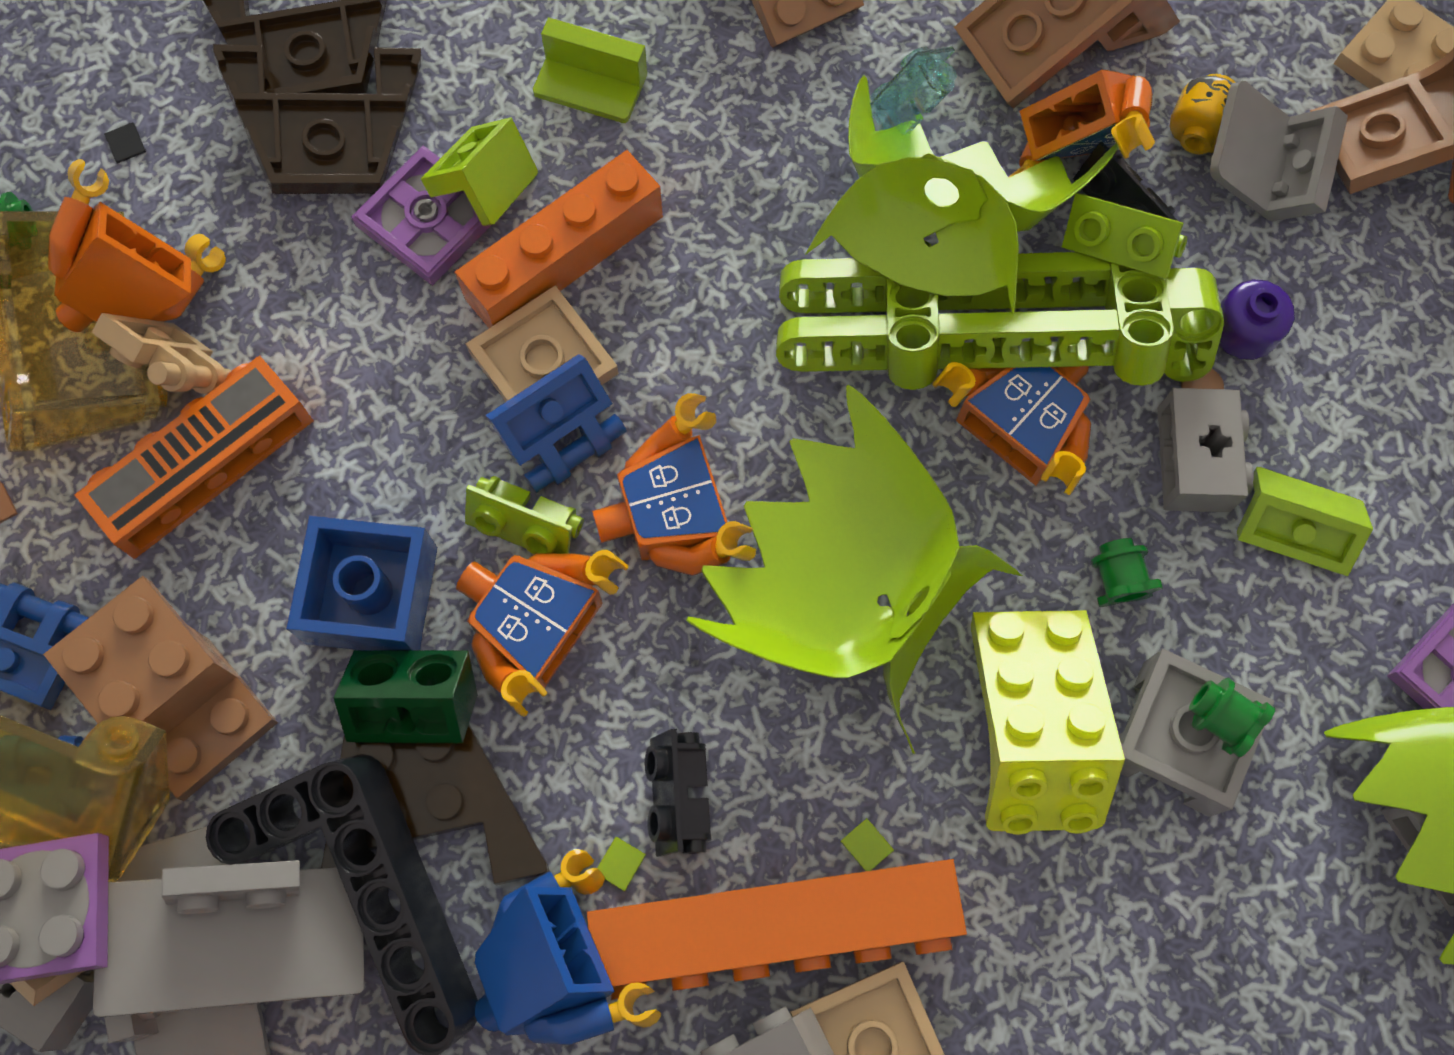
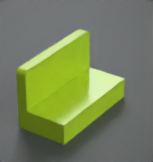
(590, 70)
(488, 166)
(1305, 522)

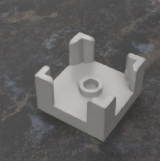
(1166, 745)

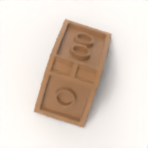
(1032, 40)

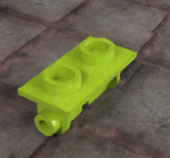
(1123, 235)
(500, 511)

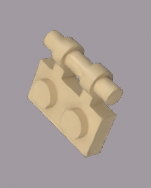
(174, 356)

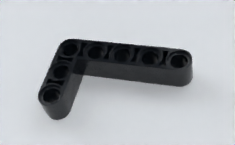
(367, 883)

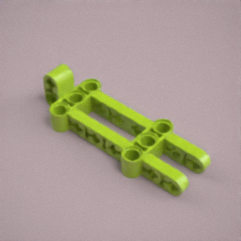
(1143, 332)

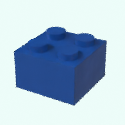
(362, 585)

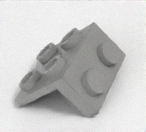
(1275, 160)

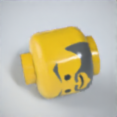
(1200, 113)

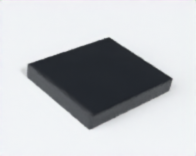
(125, 142)

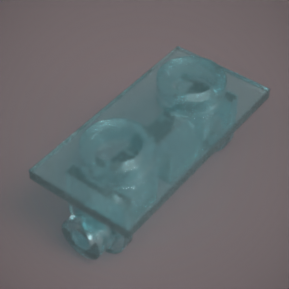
(922, 79)

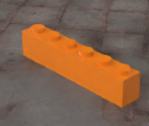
(780, 924)

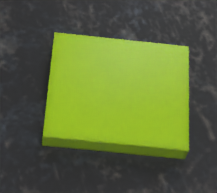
(867, 845)
(621, 863)

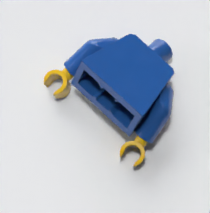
(545, 968)

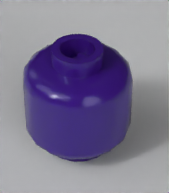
(1255, 319)

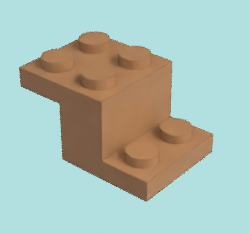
(153, 667)

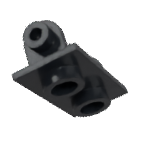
(1121, 185)
(674, 820)

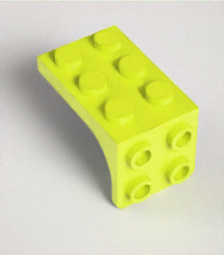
(1047, 722)

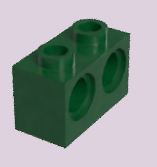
(406, 696)

